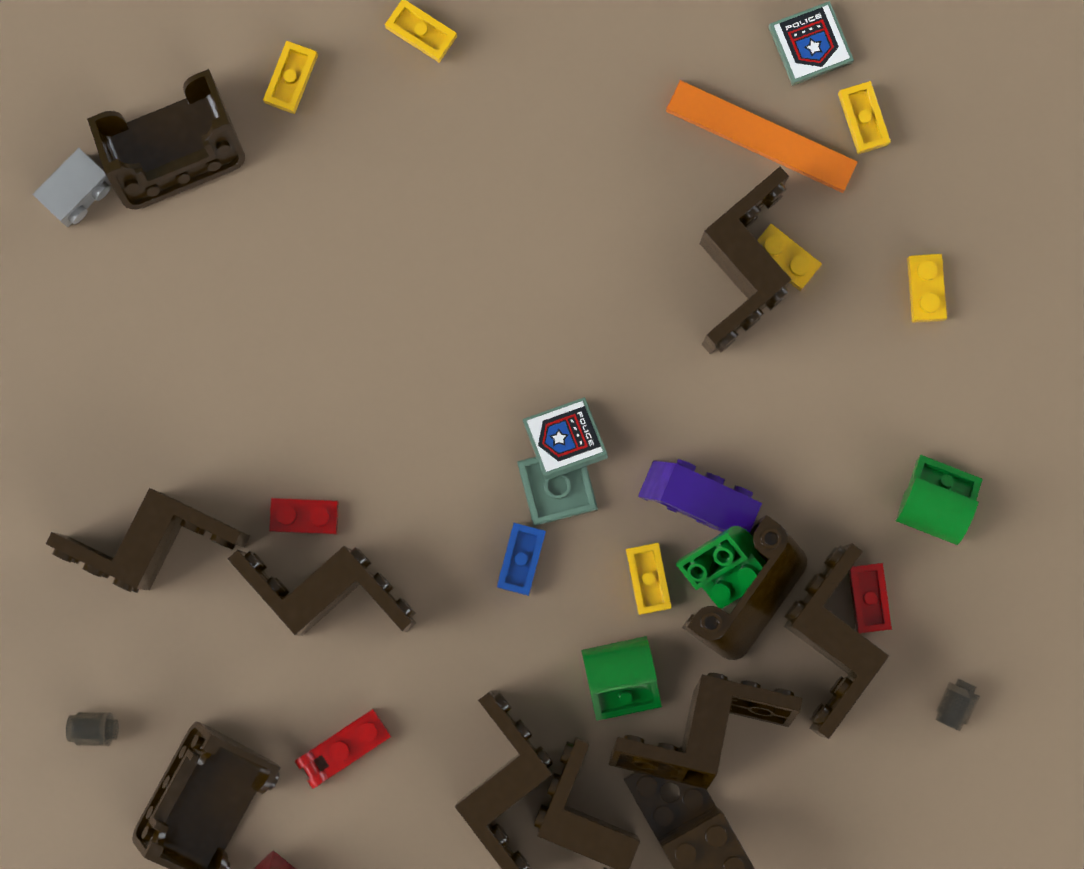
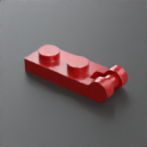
(344, 748)

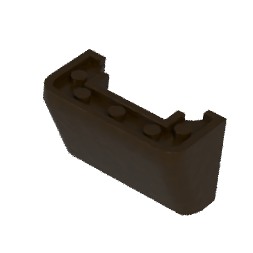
(169, 146)
(736, 633)
(202, 801)

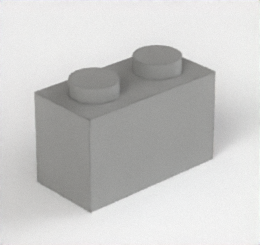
(73, 188)

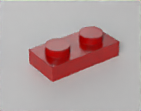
(303, 516)
(870, 598)

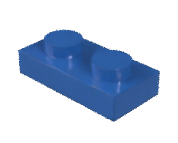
(521, 559)

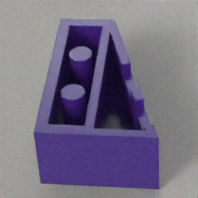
(699, 496)

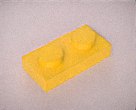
(421, 30)
(290, 77)
(864, 117)
(790, 256)
(927, 288)
(648, 578)

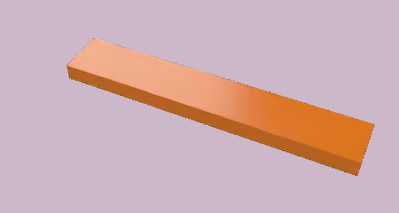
(761, 136)

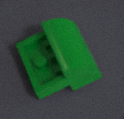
(939, 500)
(723, 565)
(621, 678)

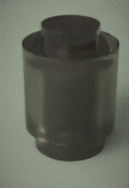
(957, 704)
(92, 728)

